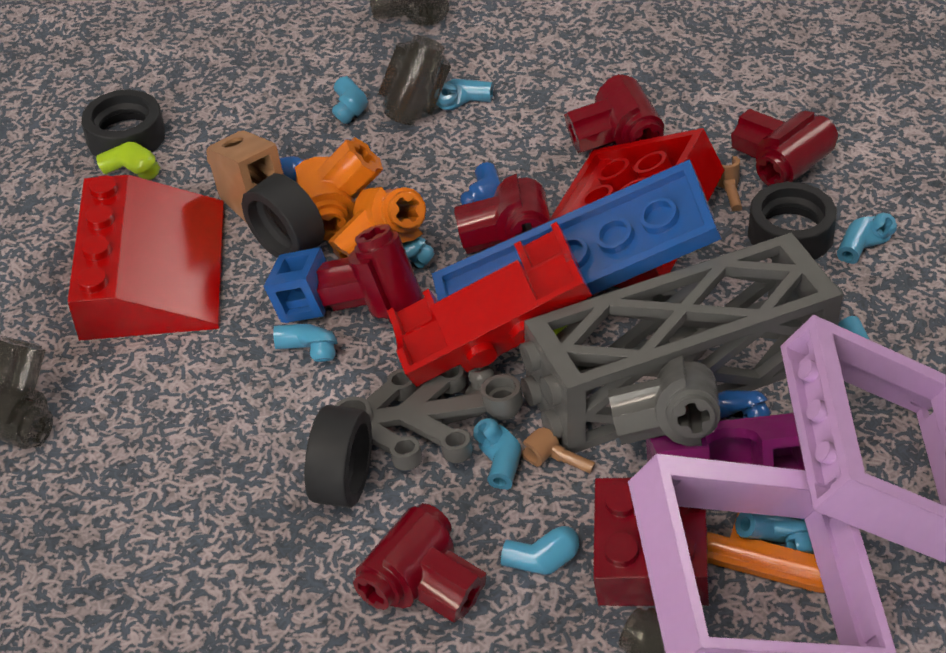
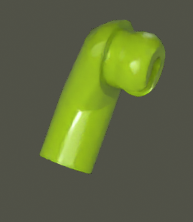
(131, 156)

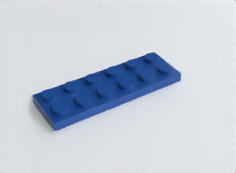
(612, 235)

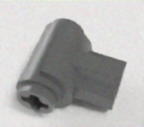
(676, 404)

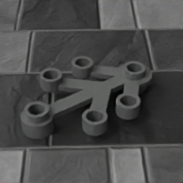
(499, 397)

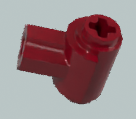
(618, 115)
(784, 148)
(514, 209)
(372, 275)
(419, 564)

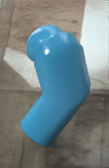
(865, 233)
(545, 554)

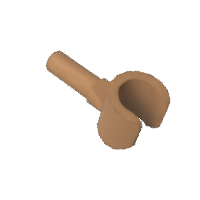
(729, 182)
(542, 445)

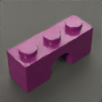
(752, 440)

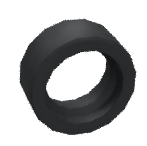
(121, 106)
(799, 200)
(282, 216)
(338, 456)

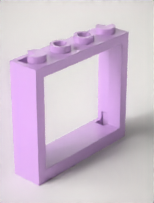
(816, 366)
(752, 489)

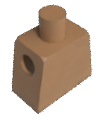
(241, 164)

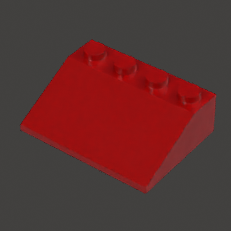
(628, 163)
(145, 259)

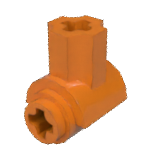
(337, 181)
(398, 207)

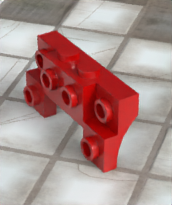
(490, 313)

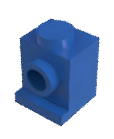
(294, 285)

